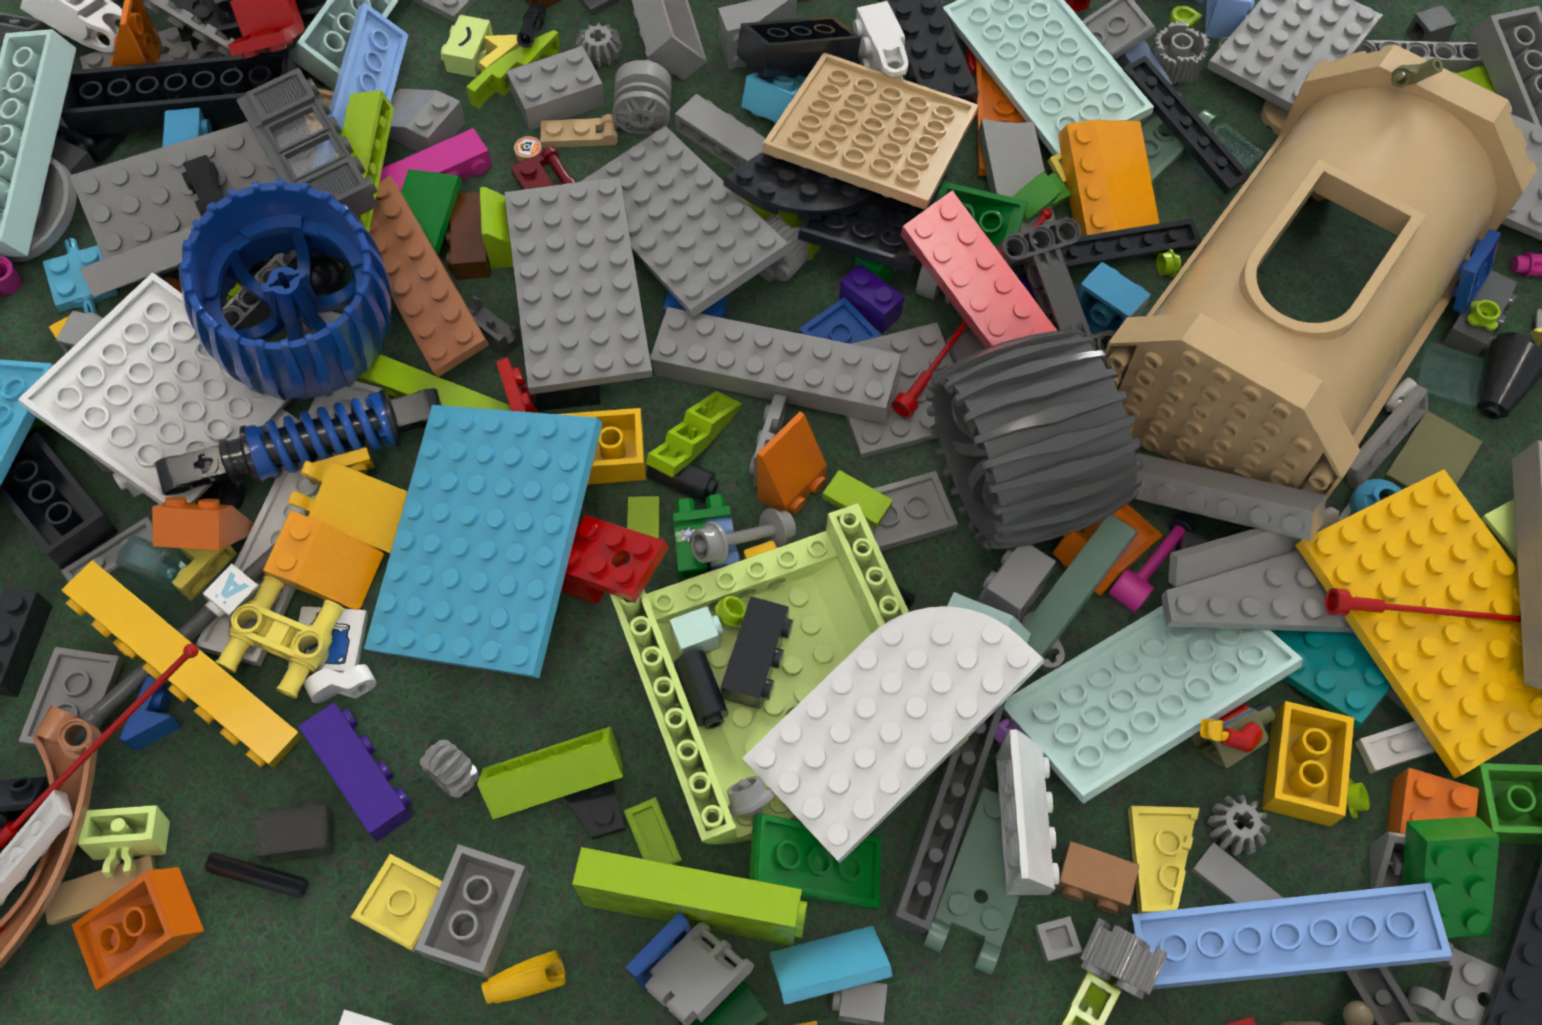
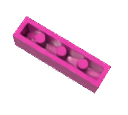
(458, 155)

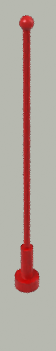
(905, 403)
(1340, 602)
(9, 831)

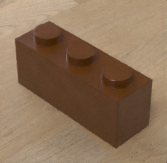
(468, 252)

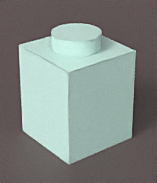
(696, 631)

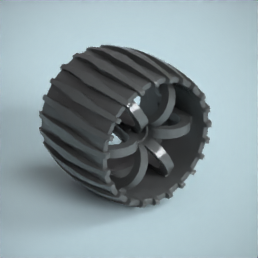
(1034, 438)

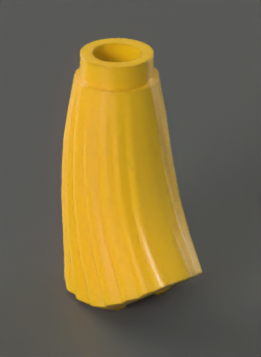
(526, 978)

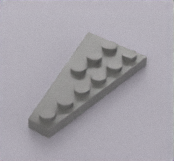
(1260, 596)

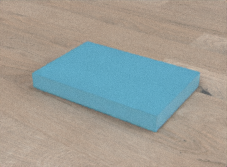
(830, 965)

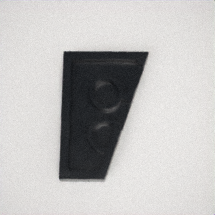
(597, 809)

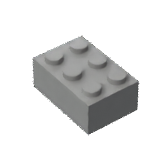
(556, 87)
(473, 911)

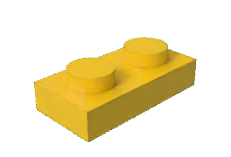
(358, 460)

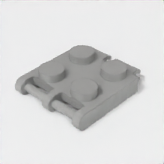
(695, 977)

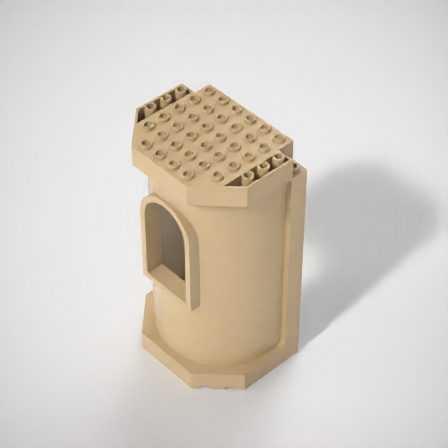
(1289, 400)

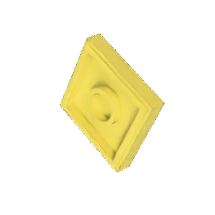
(398, 902)

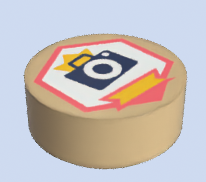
(527, 147)

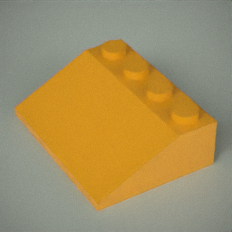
(1107, 175)

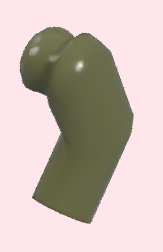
(1413, 73)

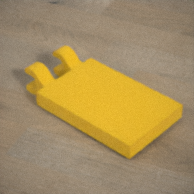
(353, 504)

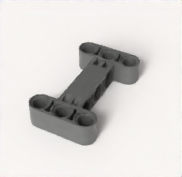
(1049, 273)

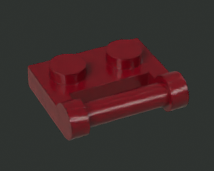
(532, 175)

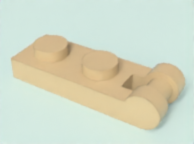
(579, 132)

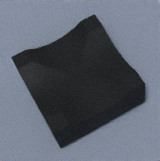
(202, 178)

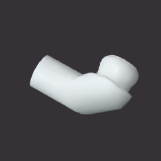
(1399, 394)

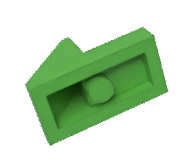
(1042, 193)

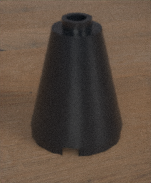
(1509, 373)

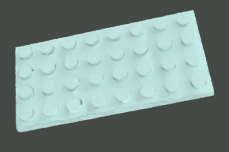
(1047, 63)
(1142, 696)

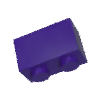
(872, 297)

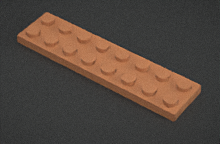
(422, 284)

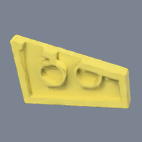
(1161, 848)

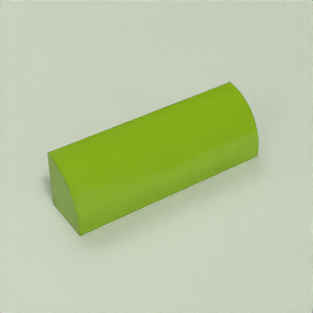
(551, 773)

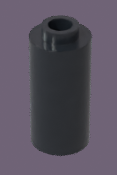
(690, 480)
(701, 689)

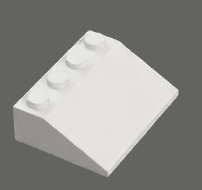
(1025, 817)

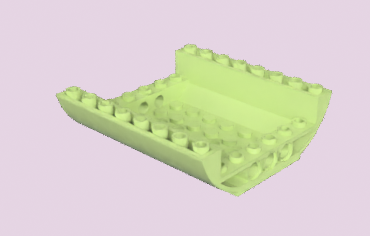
(837, 599)

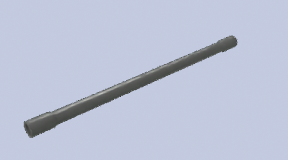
(131, 683)

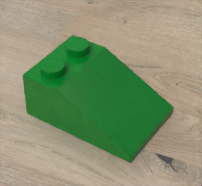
(993, 212)

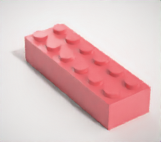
(973, 274)

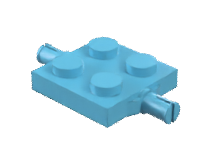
(68, 282)

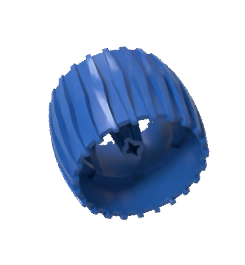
(271, 221)

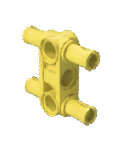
(280, 636)

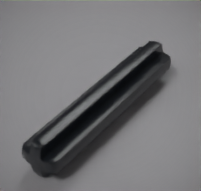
(256, 875)

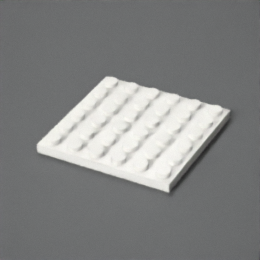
(145, 391)

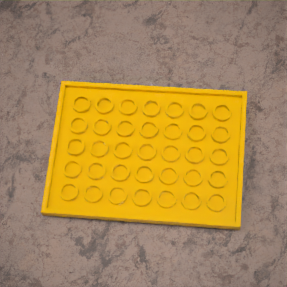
(1449, 671)

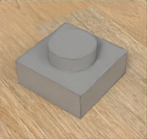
(1058, 939)

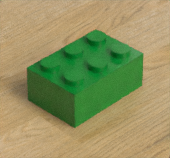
(1461, 866)

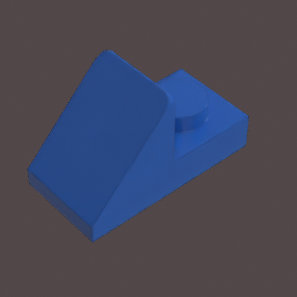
(147, 722)

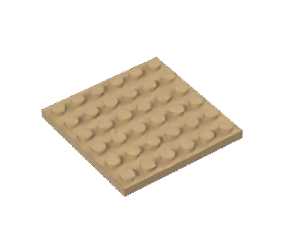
(871, 130)

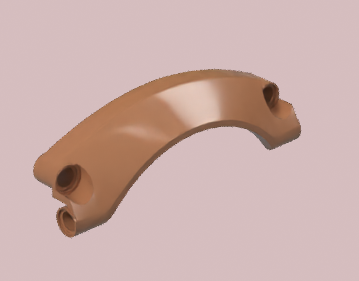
(57, 749)

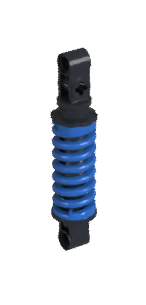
(264, 453)

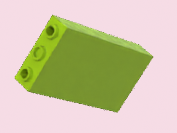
(664, 890)

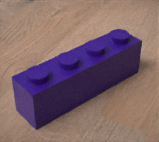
(356, 772)

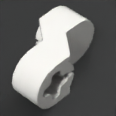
(329, 683)

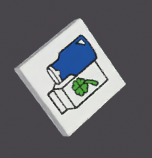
(346, 640)

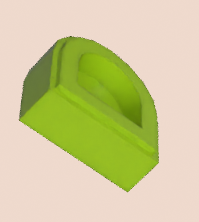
(1185, 14)

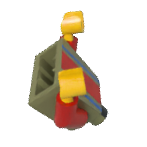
(1233, 734)

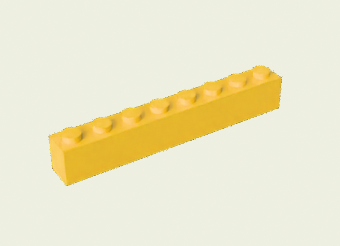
(199, 678)

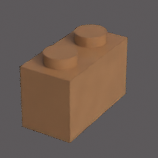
(1096, 878)

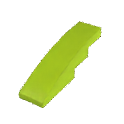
(495, 76)
(693, 435)
(1092, 1001)

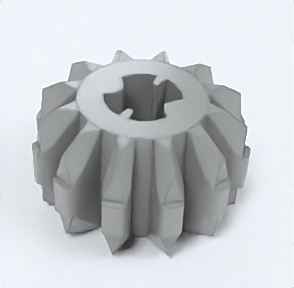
(600, 44)
(449, 768)
(1251, 832)

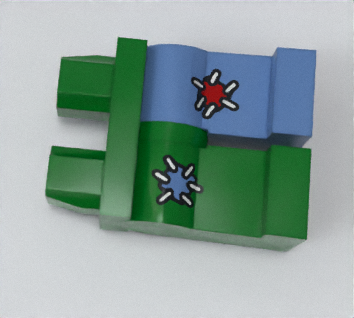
(687, 521)

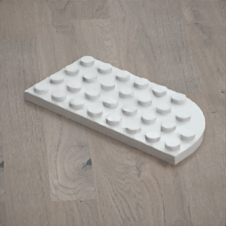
(889, 719)

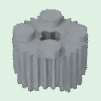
(1180, 51)
(790, 263)
(1124, 958)

